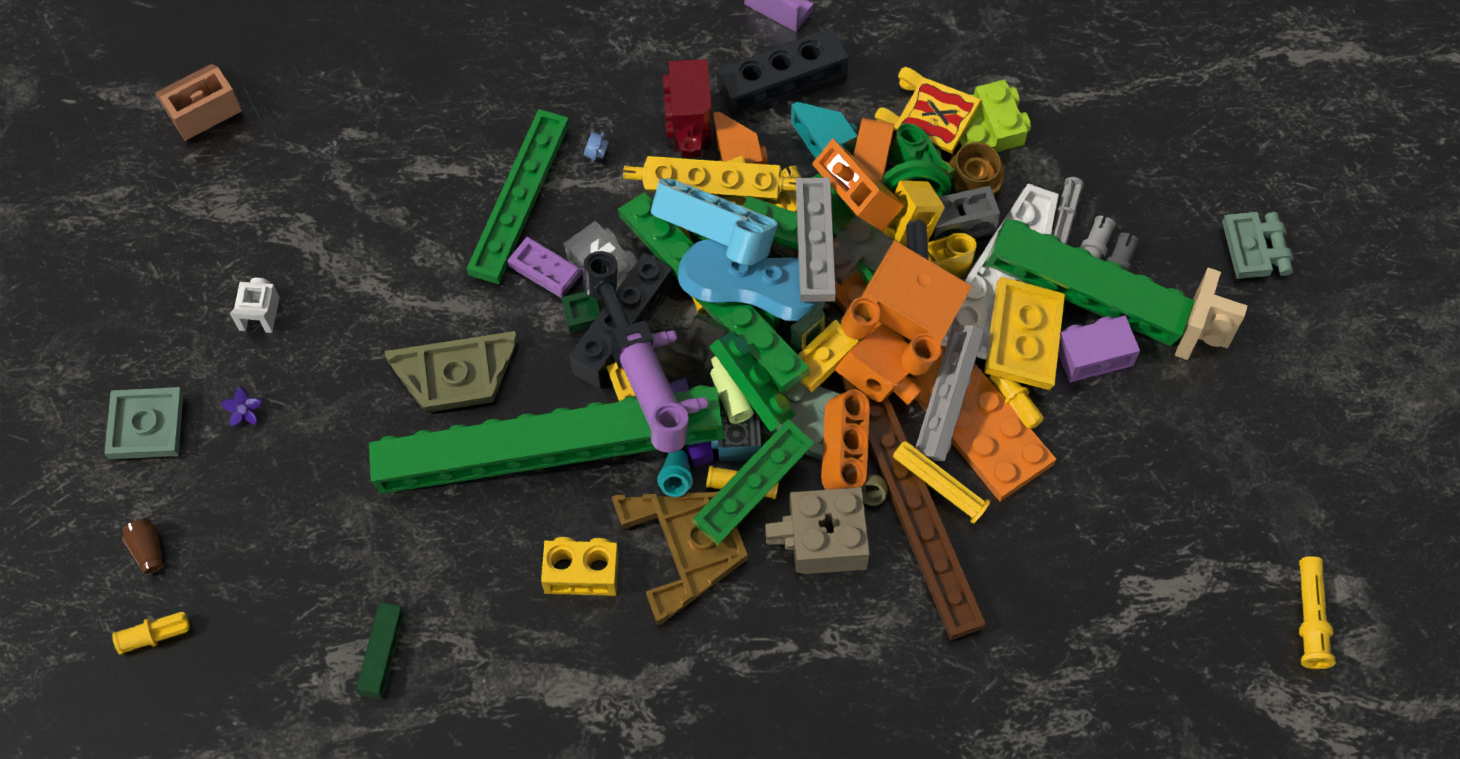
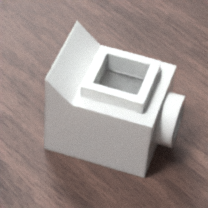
(256, 302)

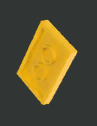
(1024, 333)

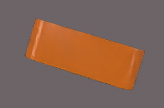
(874, 145)
(855, 429)

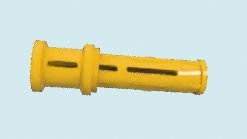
(1315, 628)

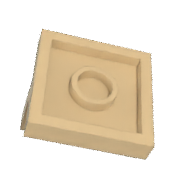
(1210, 318)

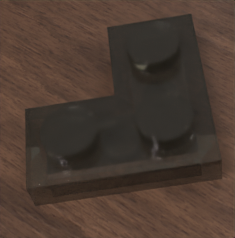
(858, 244)
(692, 357)

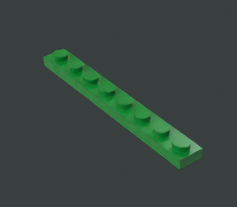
(765, 345)

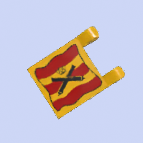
(934, 108)

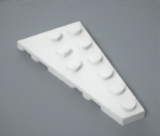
(1037, 210)

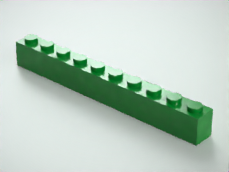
(529, 442)

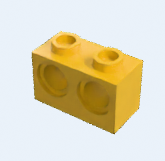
(919, 204)
(579, 577)

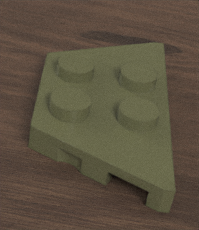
(454, 371)

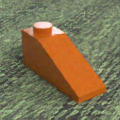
(857, 186)

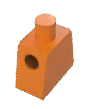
(877, 367)

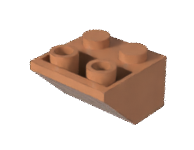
(199, 101)

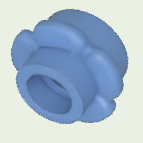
(596, 146)

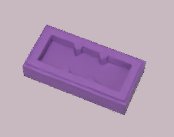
(544, 267)

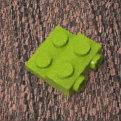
(997, 118)

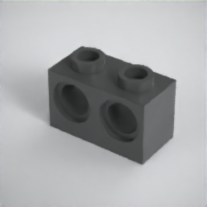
(968, 213)

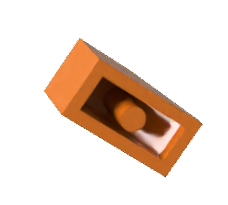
(736, 140)

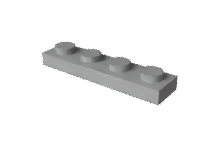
(815, 240)
(949, 391)

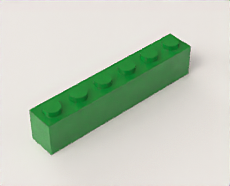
(1089, 281)

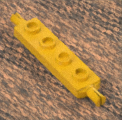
(715, 177)

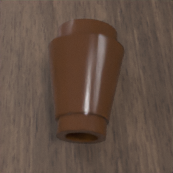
(144, 545)

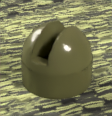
(876, 492)

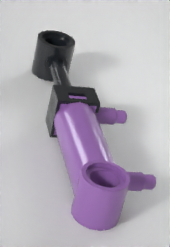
(634, 352)

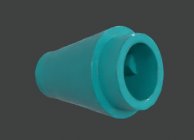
(675, 474)

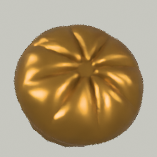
(977, 167)

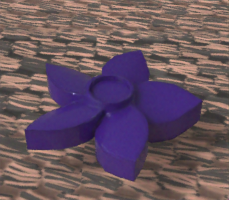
(242, 407)

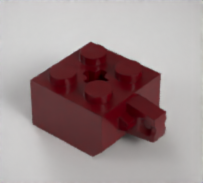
(688, 106)

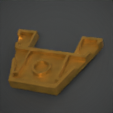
(694, 554)

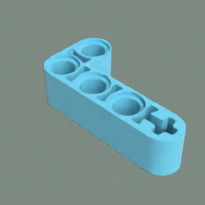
(741, 229)

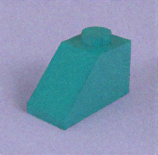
(820, 125)

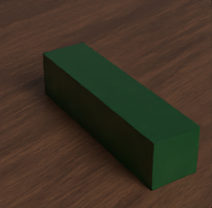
(380, 651)

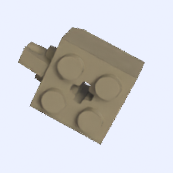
(807, 534)

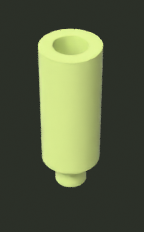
(733, 400)

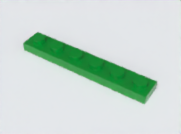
(518, 197)

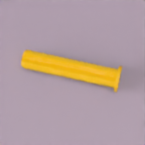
(941, 481)

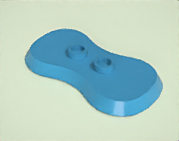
(768, 284)

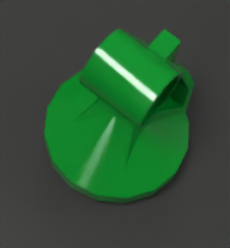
(917, 161)

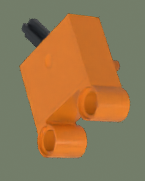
(909, 298)

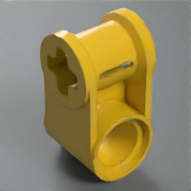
(953, 253)

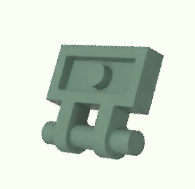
(1248, 245)

